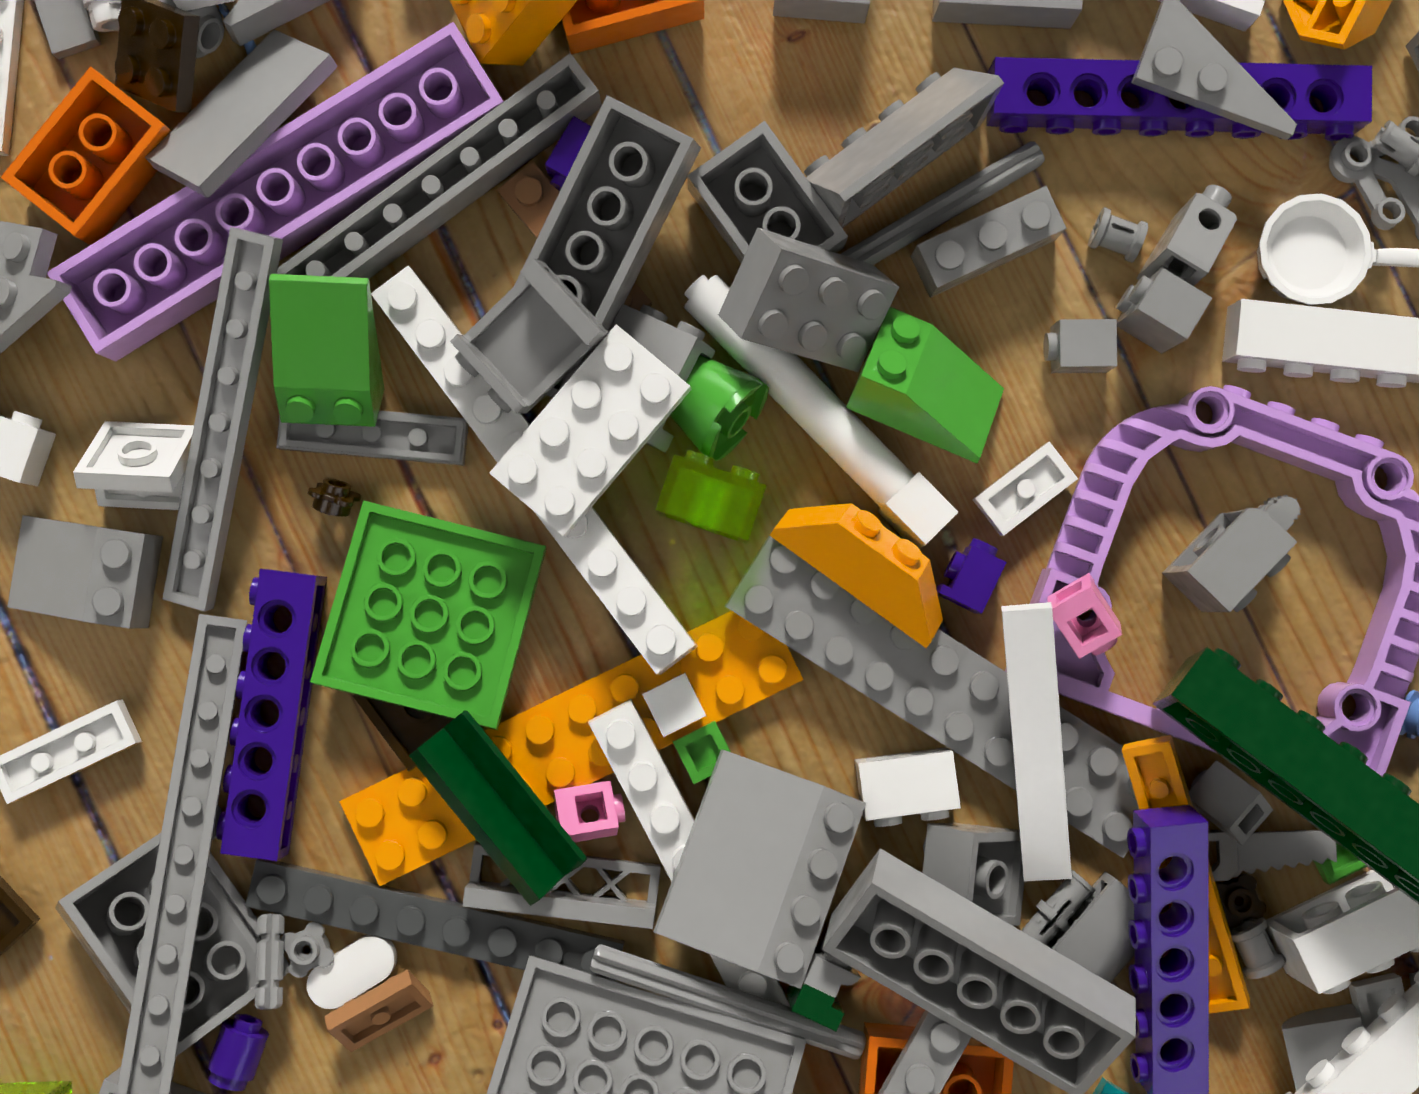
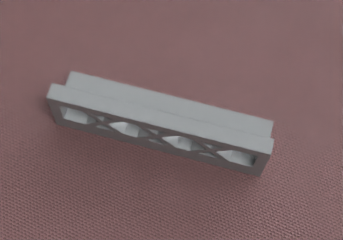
(571, 904)

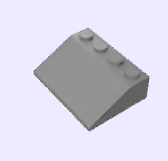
(903, 141)
(760, 868)
(110, 924)

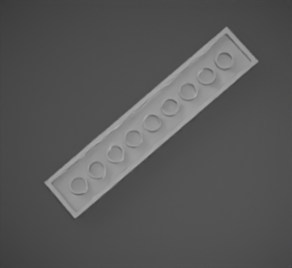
(935, 688)

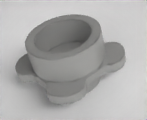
(320, 953)

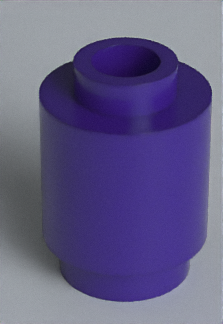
(237, 1052)

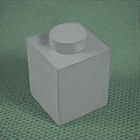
(1081, 346)
(1229, 802)

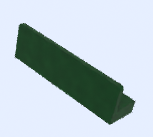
(498, 807)

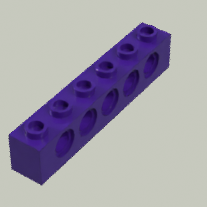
(237, 828)
(1184, 928)

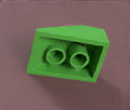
(325, 350)
(926, 387)

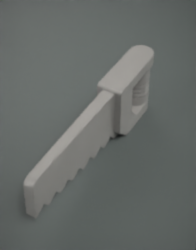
(1269, 849)

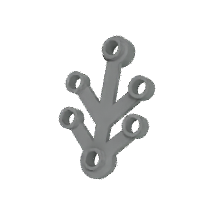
(1370, 169)

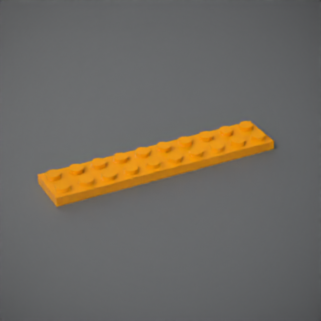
(554, 748)

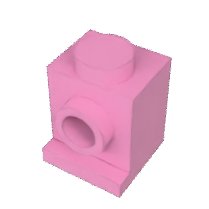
(1085, 636)
(572, 801)

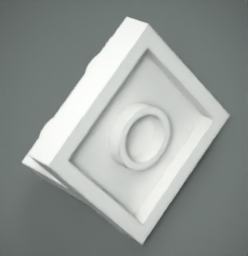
(136, 465)

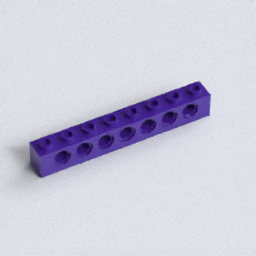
(1340, 88)

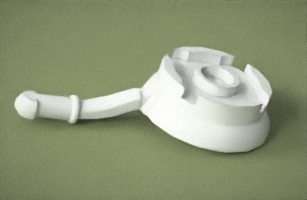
(1321, 250)

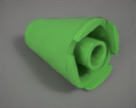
(718, 406)

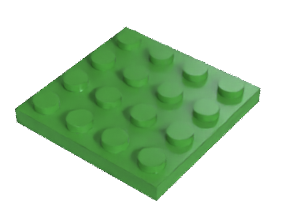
(429, 614)

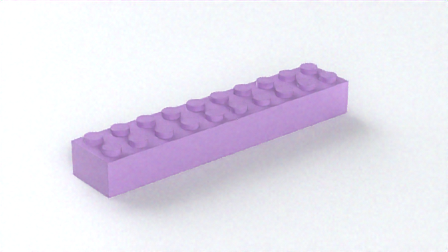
(289, 189)

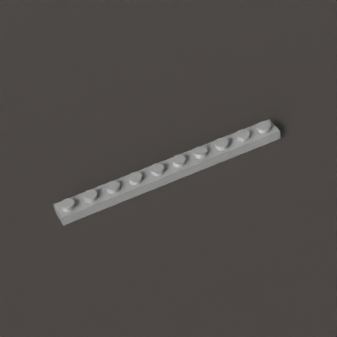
(182, 858)

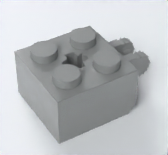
(1235, 555)

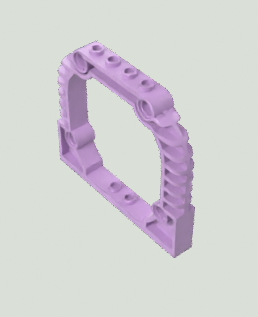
(1392, 639)

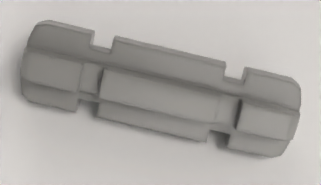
(269, 961)

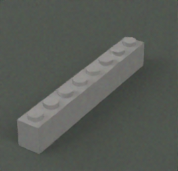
(452, 176)

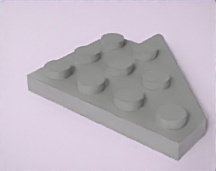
(24, 288)

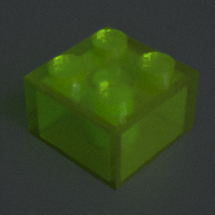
(711, 497)

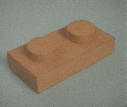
(378, 1010)

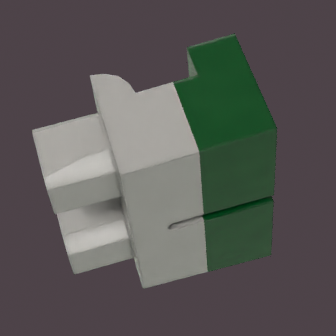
(819, 989)

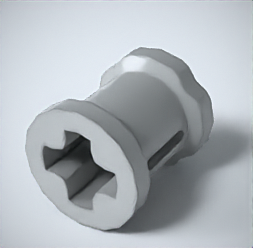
(1118, 235)
(1256, 948)

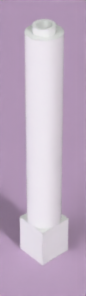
(904, 498)

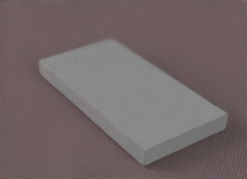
(241, 112)

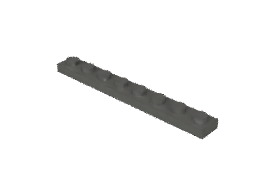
(418, 918)

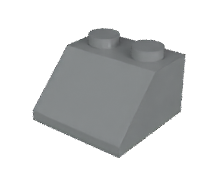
(978, 865)

